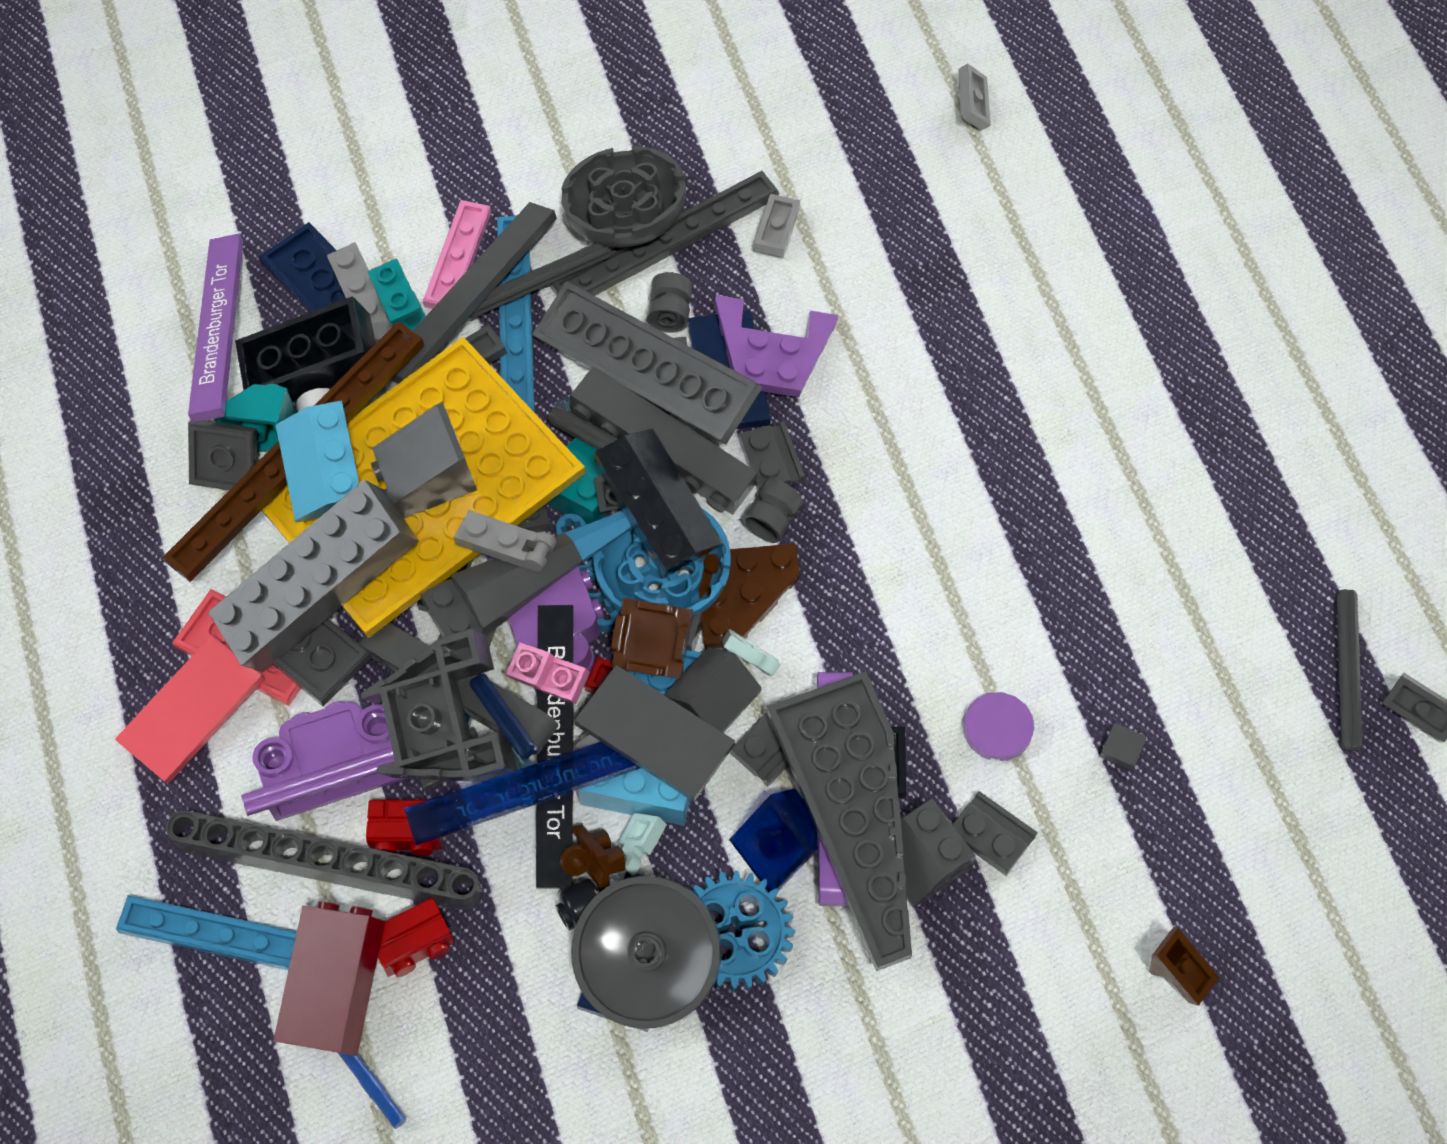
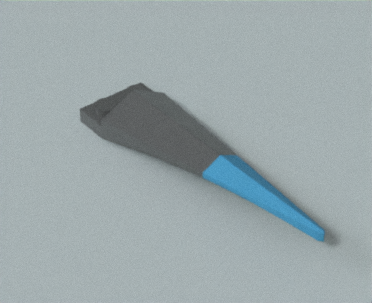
(497, 589)

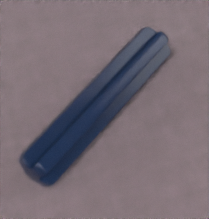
(503, 716)

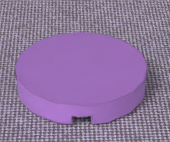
(998, 726)

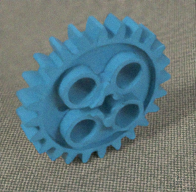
(745, 962)

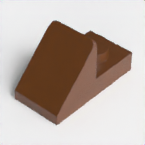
(1183, 967)

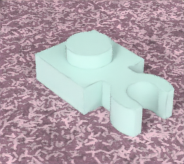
(750, 652)
(639, 839)

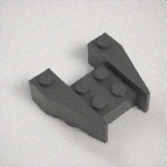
(429, 718)

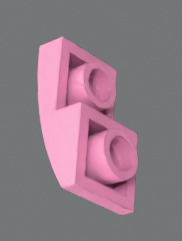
(547, 673)

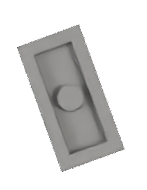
(974, 97)
(776, 225)

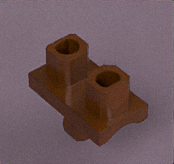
(593, 856)

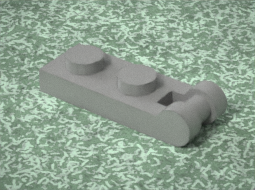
(504, 541)

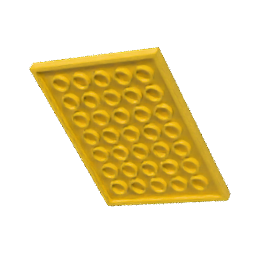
(507, 450)

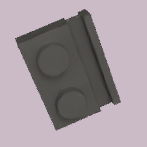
(771, 455)
(761, 751)
(994, 833)

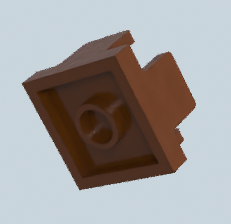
(651, 638)

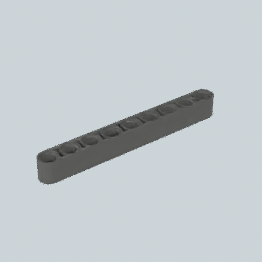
(312, 848)

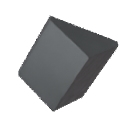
(715, 688)

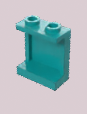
(396, 294)

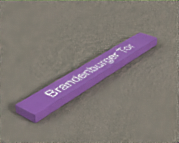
(216, 329)

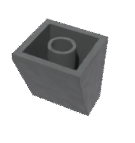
(423, 464)

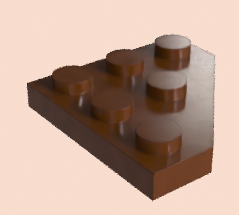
(752, 590)

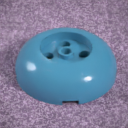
(621, 578)

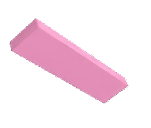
(458, 249)

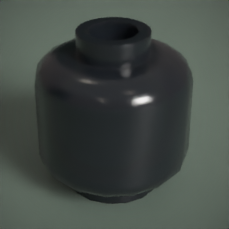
(574, 901)

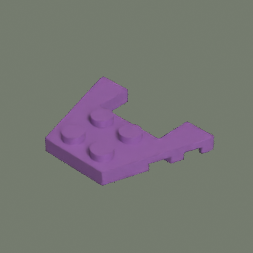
(772, 359)

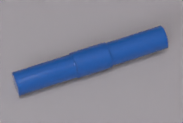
(374, 1089)

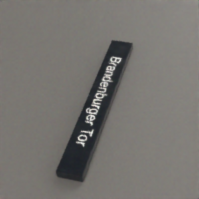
(555, 816)

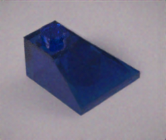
(777, 838)

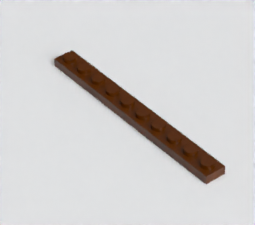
(268, 475)

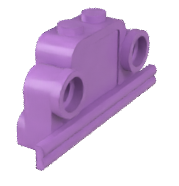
(566, 591)
(321, 760)

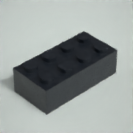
(308, 349)

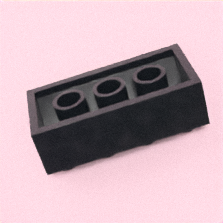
(656, 501)

